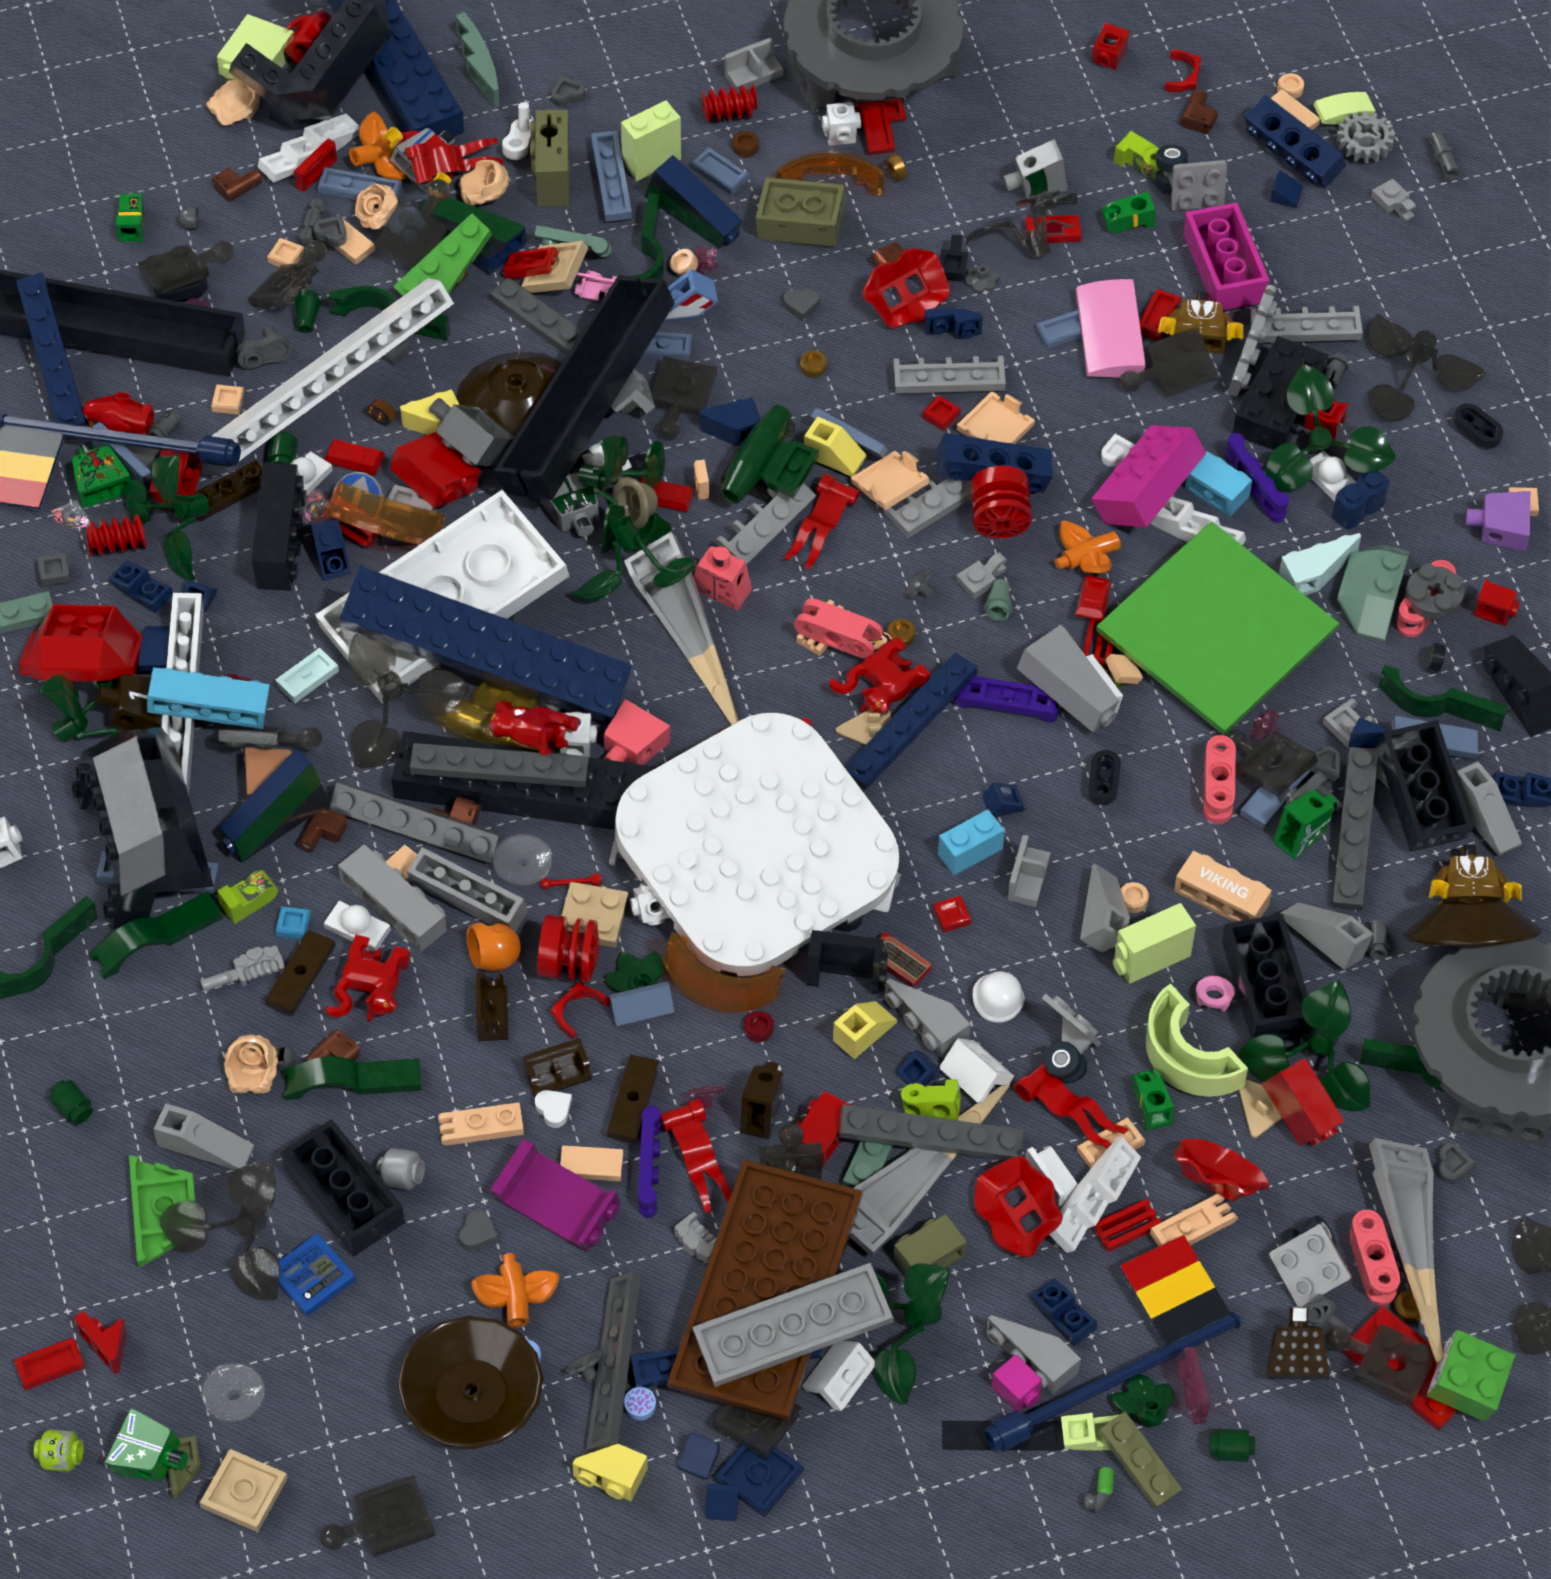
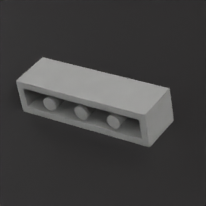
(466, 890)
(393, 897)

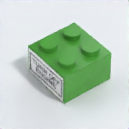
(1471, 1375)

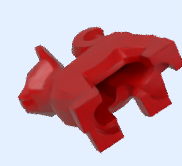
(886, 674)
(532, 726)
(367, 973)

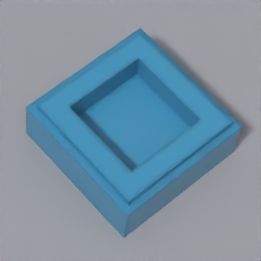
(293, 923)

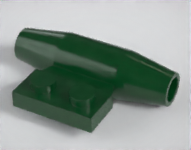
(768, 458)

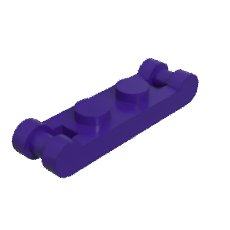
(1262, 487)
(1008, 697)
(648, 1173)

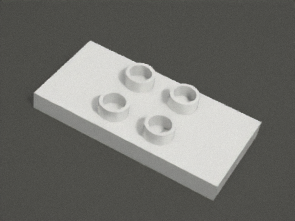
(481, 559)

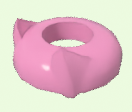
(1217, 984)

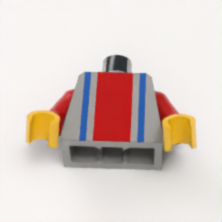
(409, 138)

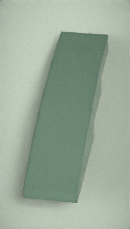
(478, 59)

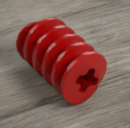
(729, 103)
(115, 535)

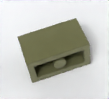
(934, 1244)

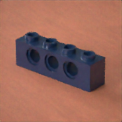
(1269, 114)
(965, 456)

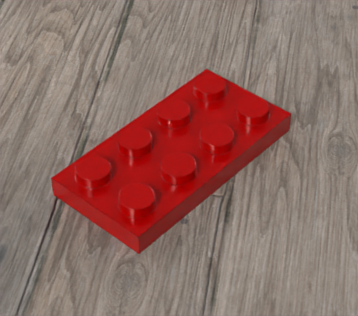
(1428, 1409)

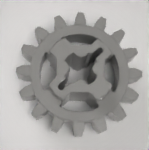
(1365, 137)

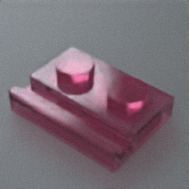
(1194, 1384)

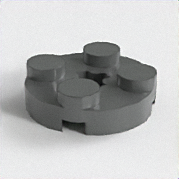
(1437, 578)

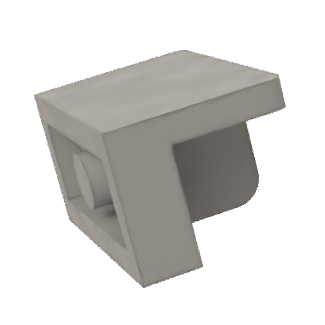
(752, 65)
(634, 393)
(1028, 874)

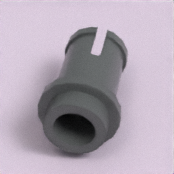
(1336, 366)
(165, 425)
(1378, 946)

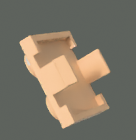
(996, 420)
(891, 479)

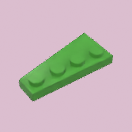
(449, 257)

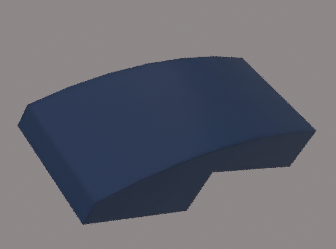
(960, 321)
(140, 587)
(154, 648)
(1528, 791)
(1063, 1312)

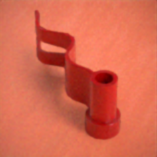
(445, 158)
(824, 517)
(1065, 1104)
(696, 1148)

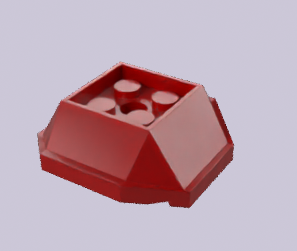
(82, 644)

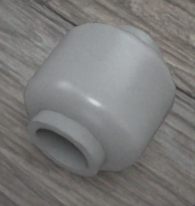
(401, 1169)

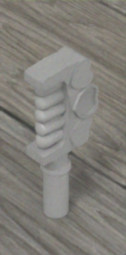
(248, 966)
(695, 1238)

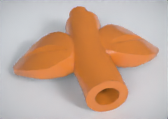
(375, 148)
(1084, 550)
(515, 1289)

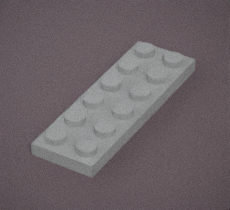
(792, 1324)

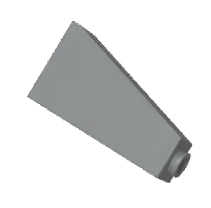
(1069, 678)

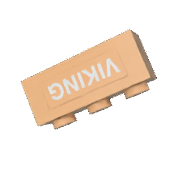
(1221, 889)

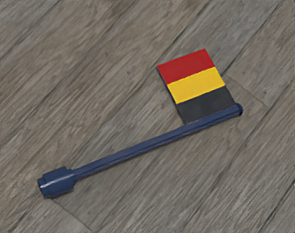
(33, 447)
(1179, 1306)

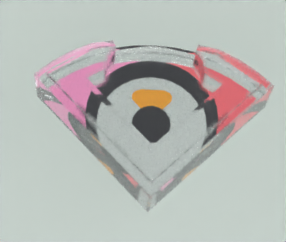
(314, 506)
(71, 515)

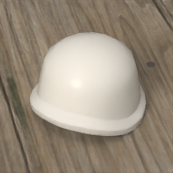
(998, 997)

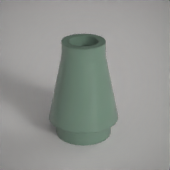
(999, 601)

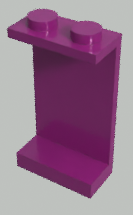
(555, 1197)

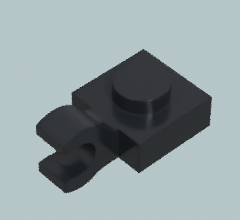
(954, 260)

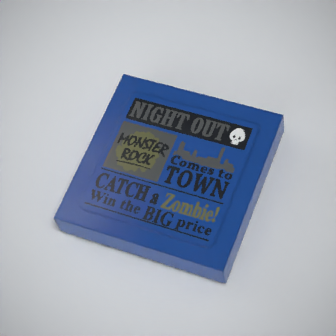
(313, 1274)

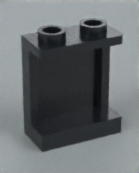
(846, 956)

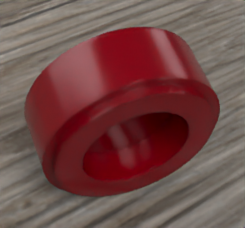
(758, 1026)

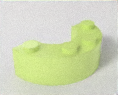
(1179, 1062)

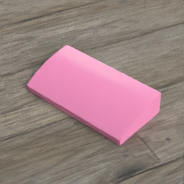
(1110, 328)

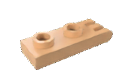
(481, 1124)
(1195, 1222)

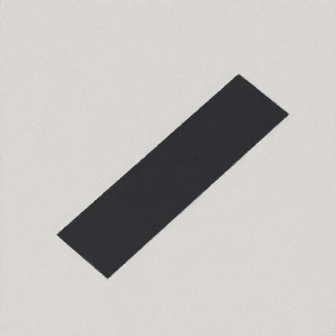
(970, 1436)

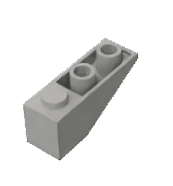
(1487, 808)
(1104, 911)
(1332, 932)
(931, 1017)
(200, 1138)
(1040, 1351)

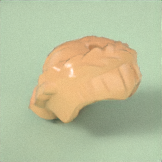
(234, 102)
(484, 183)
(368, 199)
(250, 1064)

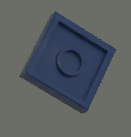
(759, 1479)

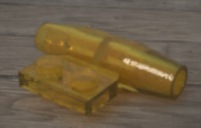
(473, 718)

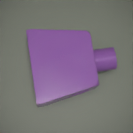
(1503, 519)

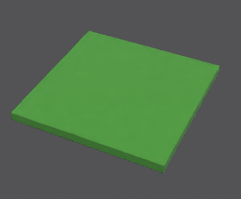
(1217, 627)

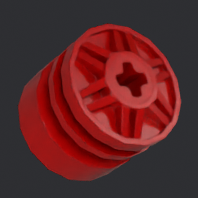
(1001, 502)
(568, 948)

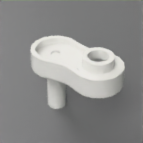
(517, 142)

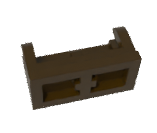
(491, 1008)
(557, 1067)

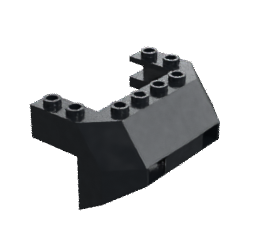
(325, 71)
(129, 781)

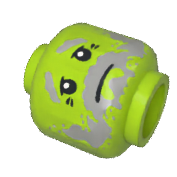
(59, 1450)

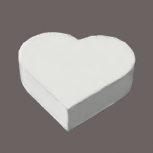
(1115, 450)
(554, 1107)

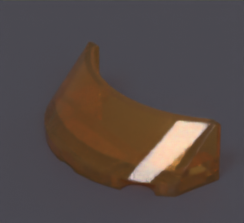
(834, 163)
(383, 514)
(715, 989)

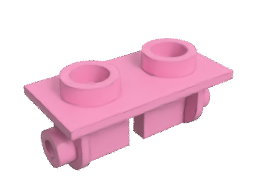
(593, 285)

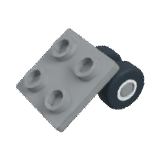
(1191, 183)
(1066, 1057)
(1310, 1261)

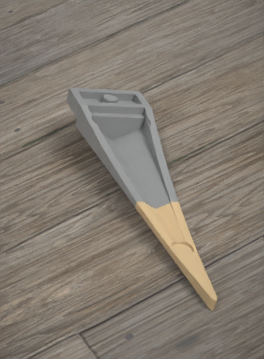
(683, 617)
(901, 1186)
(1406, 1191)

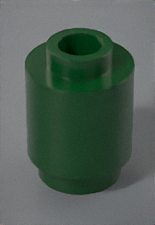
(282, 448)
(71, 1102)
(1231, 1445)

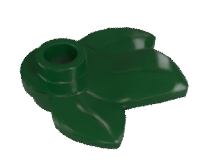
(635, 972)
(1145, 1400)

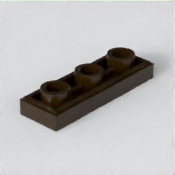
(232, 488)
(306, 960)
(636, 1085)

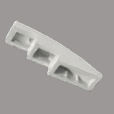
(294, 152)
(1183, 522)
(1095, 1191)

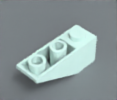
(1315, 566)

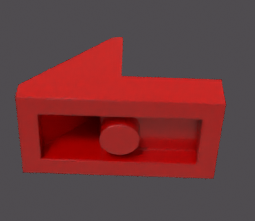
(105, 1343)

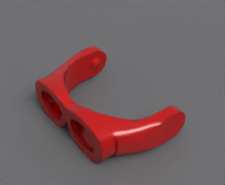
(1190, 82)
(578, 991)

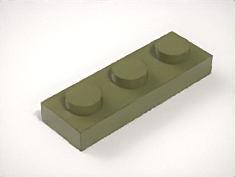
(1140, 1460)

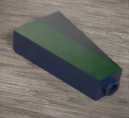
(693, 203)
(505, 238)
(275, 807)

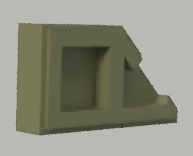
(181, 1479)

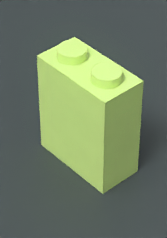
(259, 34)
(650, 139)
(1154, 943)

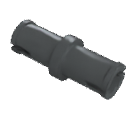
(1444, 155)

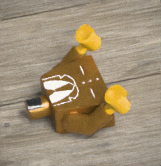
(1209, 318)
(1473, 877)

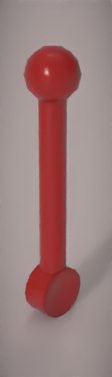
(594, 880)

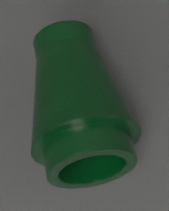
(306, 307)

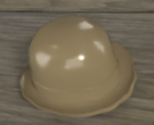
(637, 498)

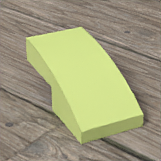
(1336, 107)
(1081, 1431)

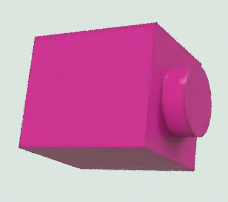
(1017, 1383)

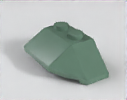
(1372, 589)

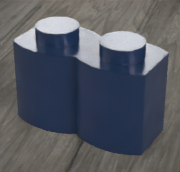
(1360, 499)

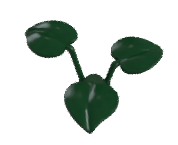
(1313, 392)
(615, 457)
(165, 479)
(632, 539)
(65, 697)
(1330, 1013)
(925, 1287)

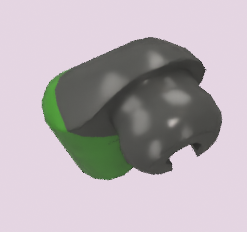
(1104, 1490)

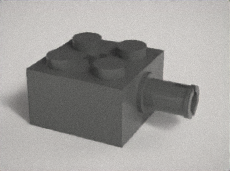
(471, 433)

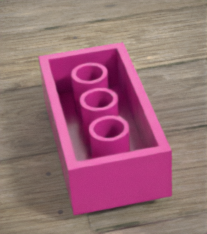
(1225, 255)
(1148, 476)

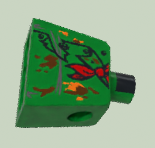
(98, 474)

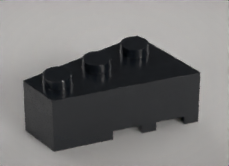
(1522, 681)

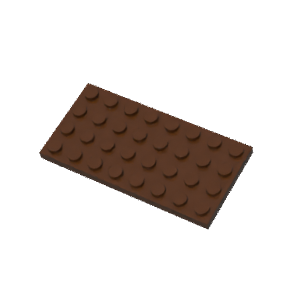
(772, 1240)

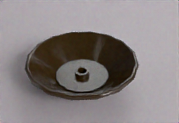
(508, 386)
(1472, 923)
(467, 1356)

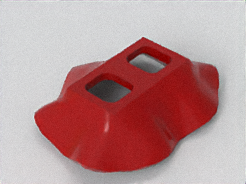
(912, 306)
(1227, 1170)
(1006, 1221)

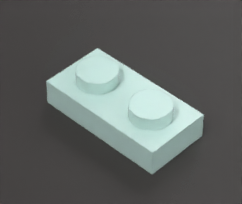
(307, 675)

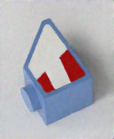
(692, 295)

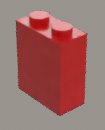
(434, 470)
(1303, 1103)

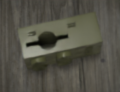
(551, 157)
(801, 212)

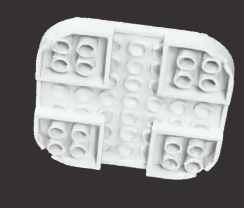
(756, 843)

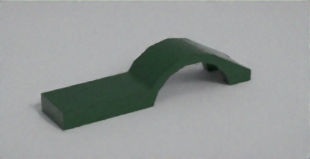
(650, 244)
(375, 297)
(1452, 702)
(166, 929)
(54, 940)
(1397, 1058)
(361, 1077)

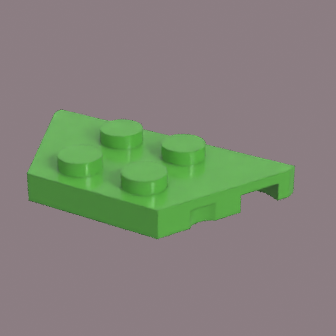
(154, 1191)

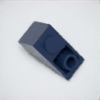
(730, 421)
(329, 547)

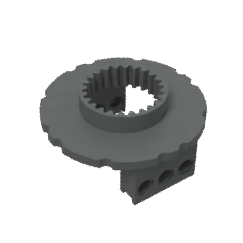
(830, 60)
(1493, 1089)

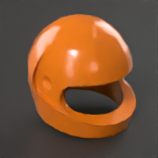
(497, 945)

